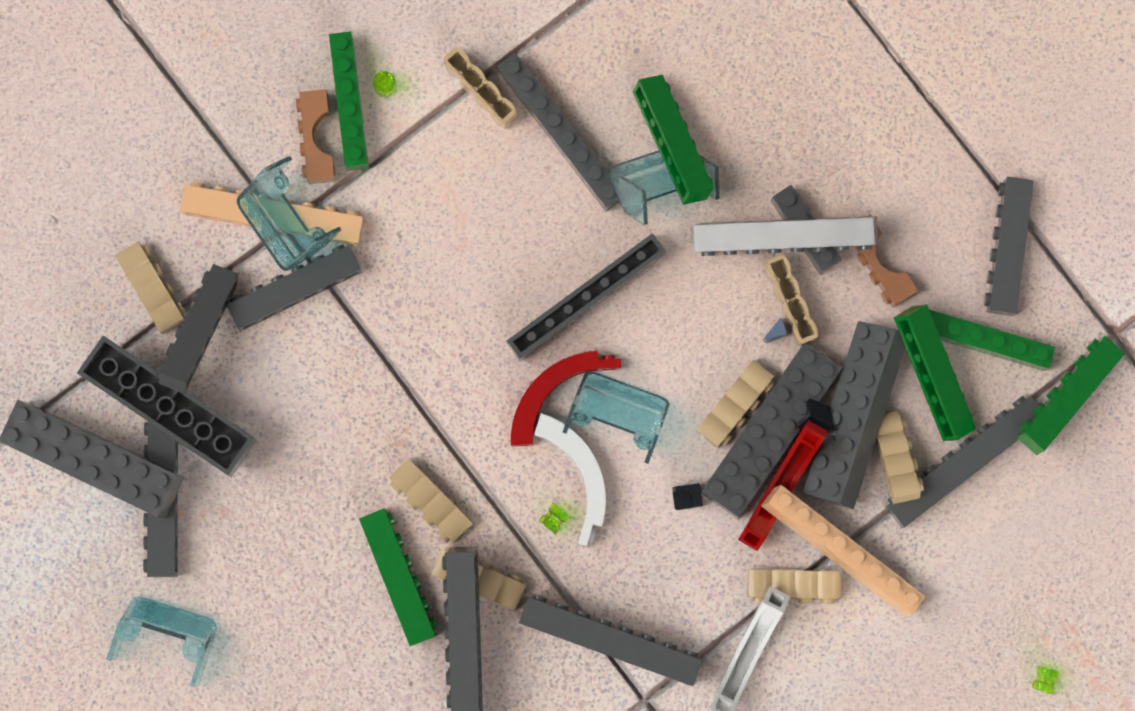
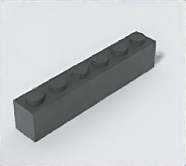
(1009, 246)
(293, 288)
(198, 328)

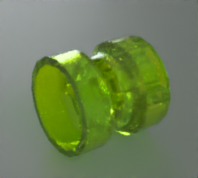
(384, 88)
(550, 522)
(1045, 680)

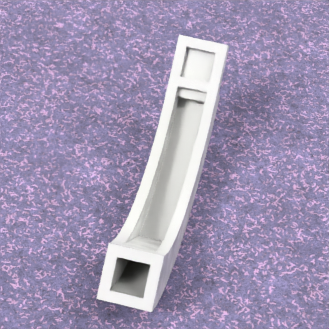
(571, 444)
(749, 650)

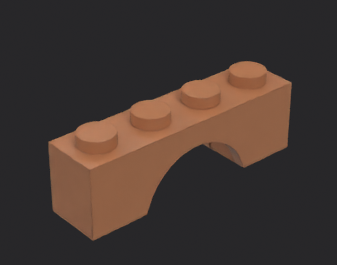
(313, 109)
(894, 286)

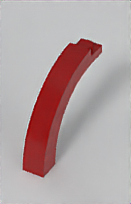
(546, 382)
(787, 475)

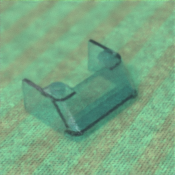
(649, 179)
(277, 221)
(620, 407)
(193, 628)

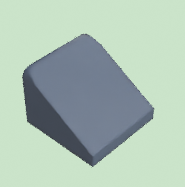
(777, 331)

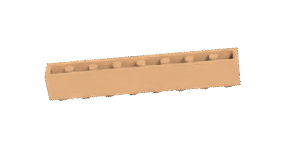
(222, 206)
(843, 551)

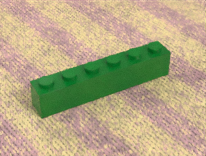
(348, 101)
(673, 139)
(993, 341)
(935, 372)
(1070, 394)
(397, 576)

